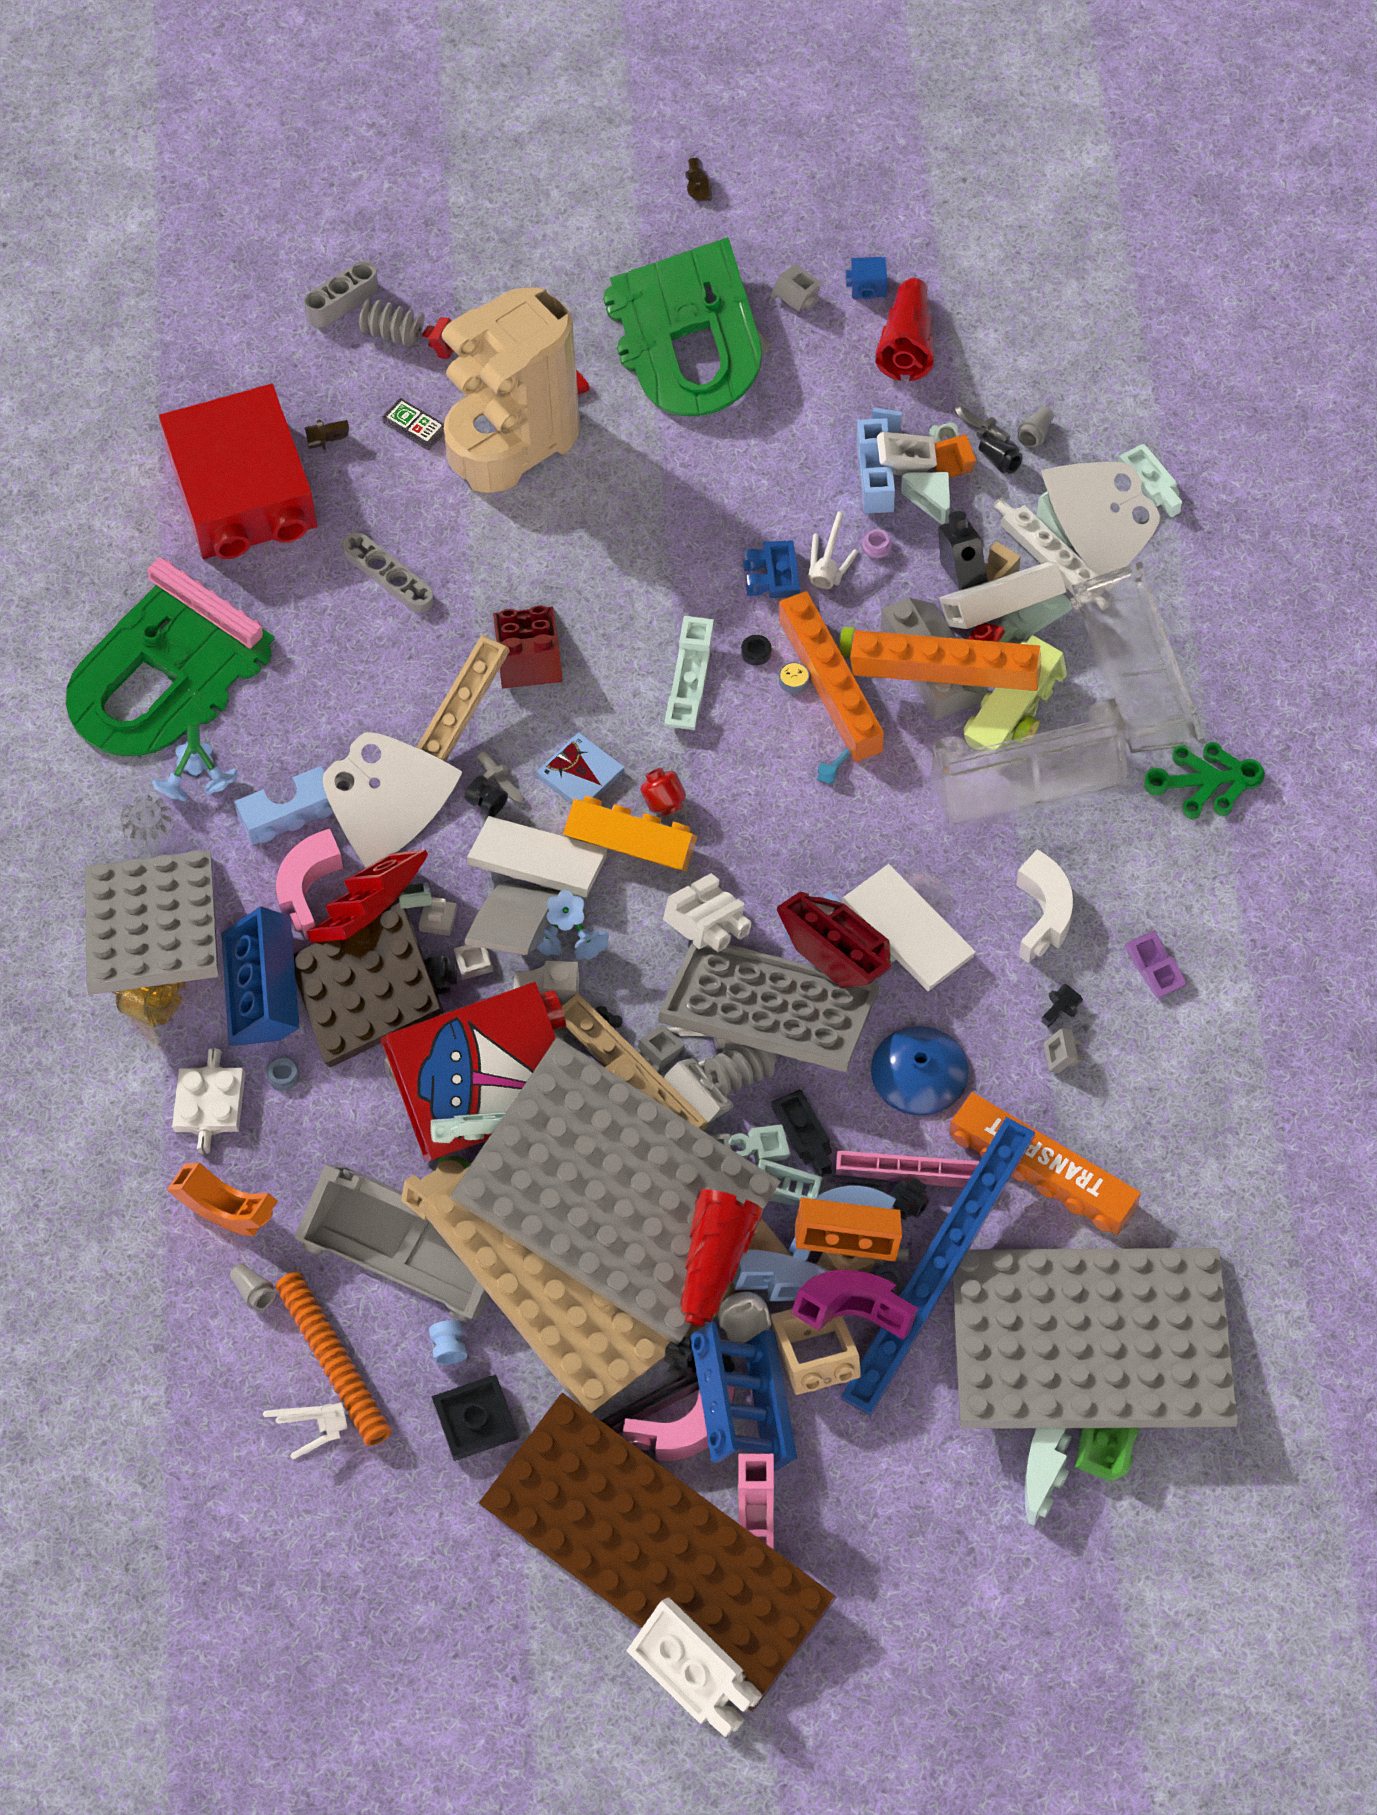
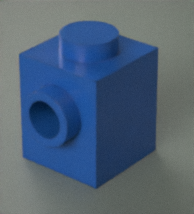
(867, 277)

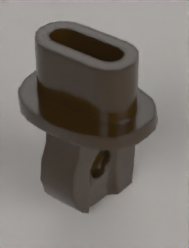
(698, 181)
(319, 434)

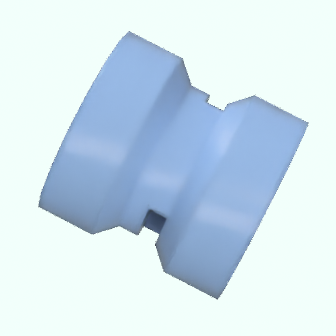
(447, 1342)

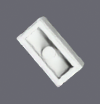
(693, 1085)

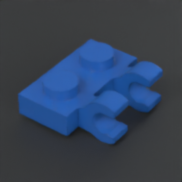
(780, 566)

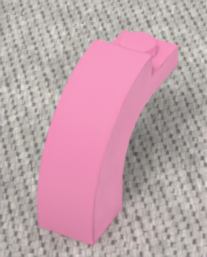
(300, 868)
(673, 1439)
(757, 1495)

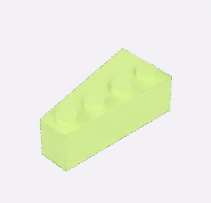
(1007, 707)

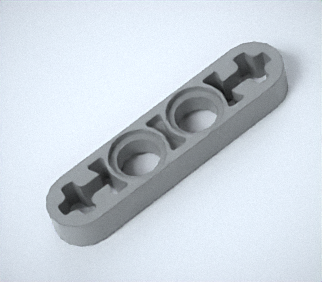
(391, 570)

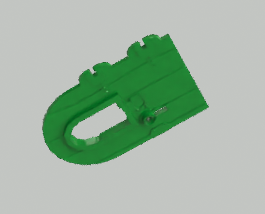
(670, 303)
(188, 650)

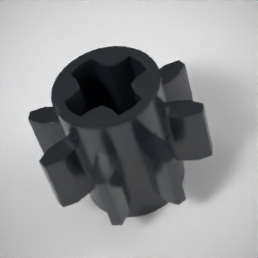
(442, 973)
(910, 1198)
(681, 1358)

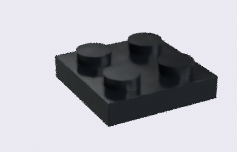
(474, 1417)

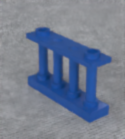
(768, 1393)

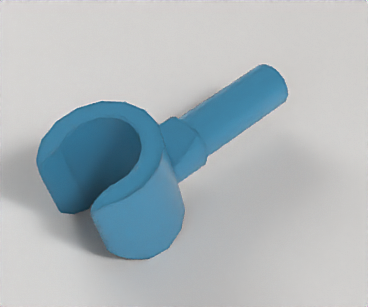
(828, 772)

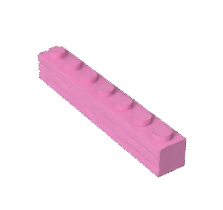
(205, 602)
(899, 1167)

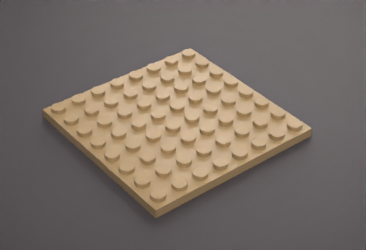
(573, 1330)

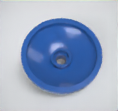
(919, 1086)

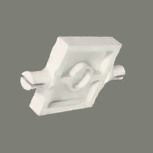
(208, 1100)

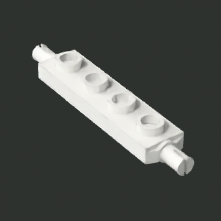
(1042, 542)

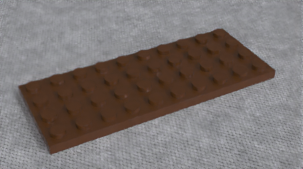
(651, 1537)

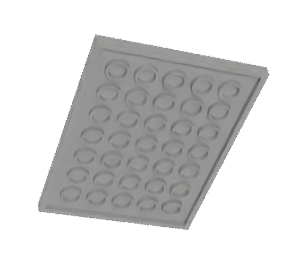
(604, 1184)
(1092, 1339)

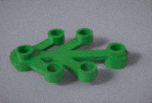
(1207, 777)

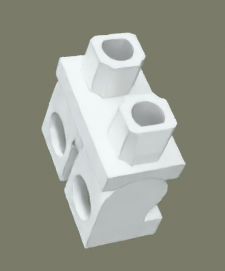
(707, 914)

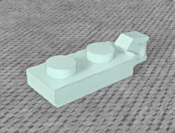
(1156, 481)
(1033, 618)
(470, 1126)

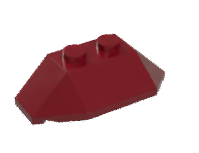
(835, 939)

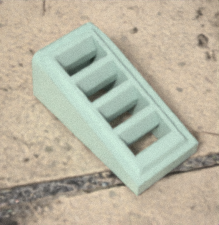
(790, 1174)

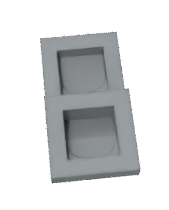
(659, 1047)

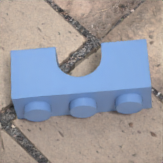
(875, 478)
(266, 819)

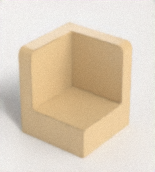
(1001, 562)

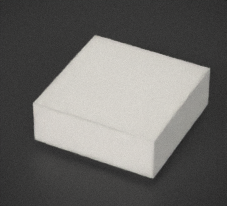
(472, 961)

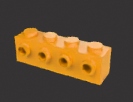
(630, 834)

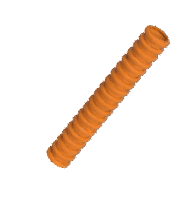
(333, 1358)

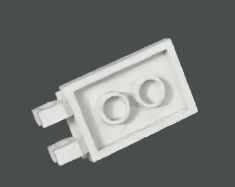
(693, 1668)

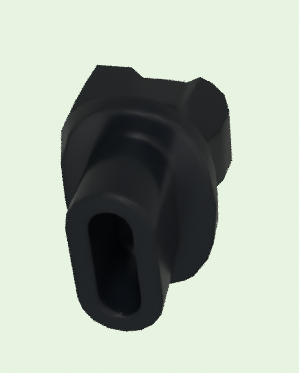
(1063, 1000)

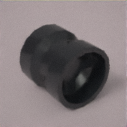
(486, 796)

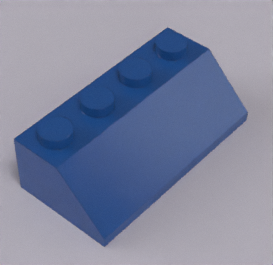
(260, 978)

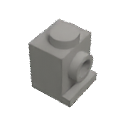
(797, 288)

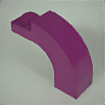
(853, 1294)

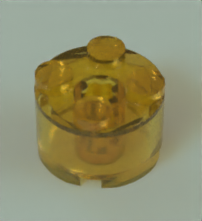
(150, 1003)

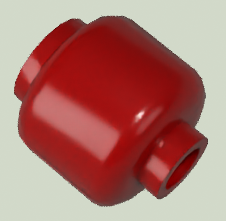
(663, 792)

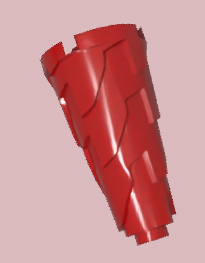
(907, 340)
(719, 1237)

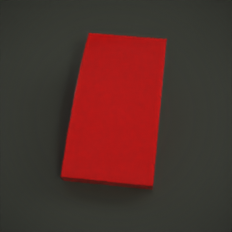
(368, 895)

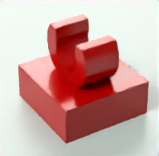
(434, 334)

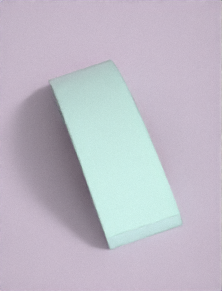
(690, 673)

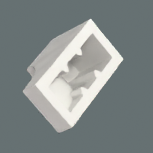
(906, 452)
(554, 975)

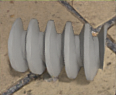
(389, 324)
(739, 1068)

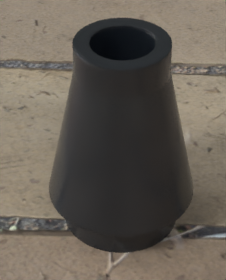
(1002, 455)

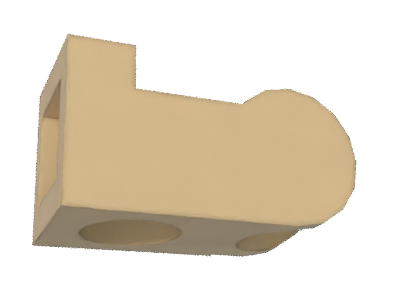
(418, 1189)

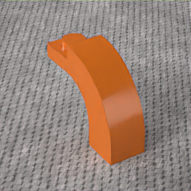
(219, 1202)

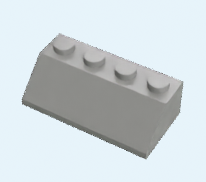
(924, 619)

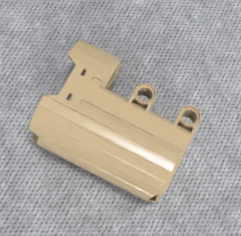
(519, 375)

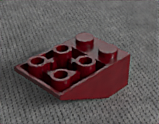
(532, 646)

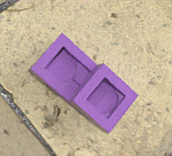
(1154, 964)

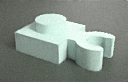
(763, 1143)

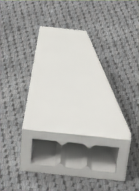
(1003, 595)

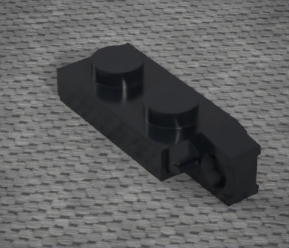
(804, 1130)

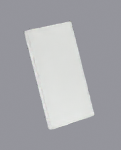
(537, 856)
(914, 929)

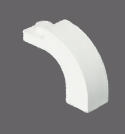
(1050, 887)

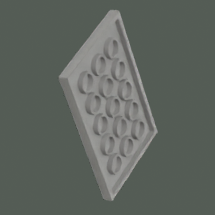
(150, 922)
(768, 1005)

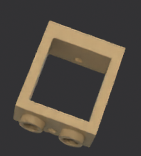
(812, 1374)

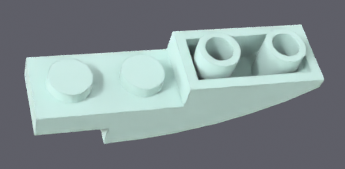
(1045, 1470)

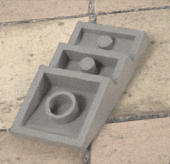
(511, 919)

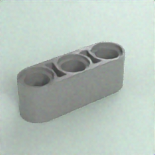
(341, 294)

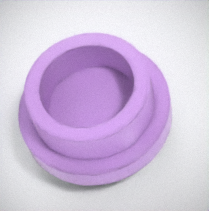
(877, 544)

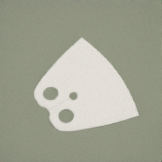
(1082, 505)
(393, 814)

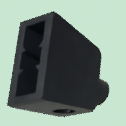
(959, 542)

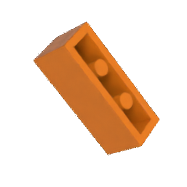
(848, 1229)

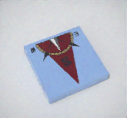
(580, 770)

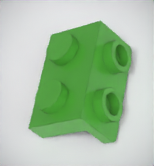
(1106, 1451)

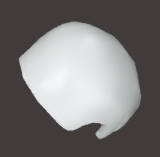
(744, 1316)

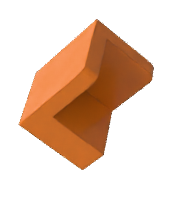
(954, 456)

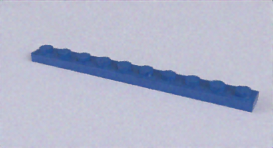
(941, 1262)

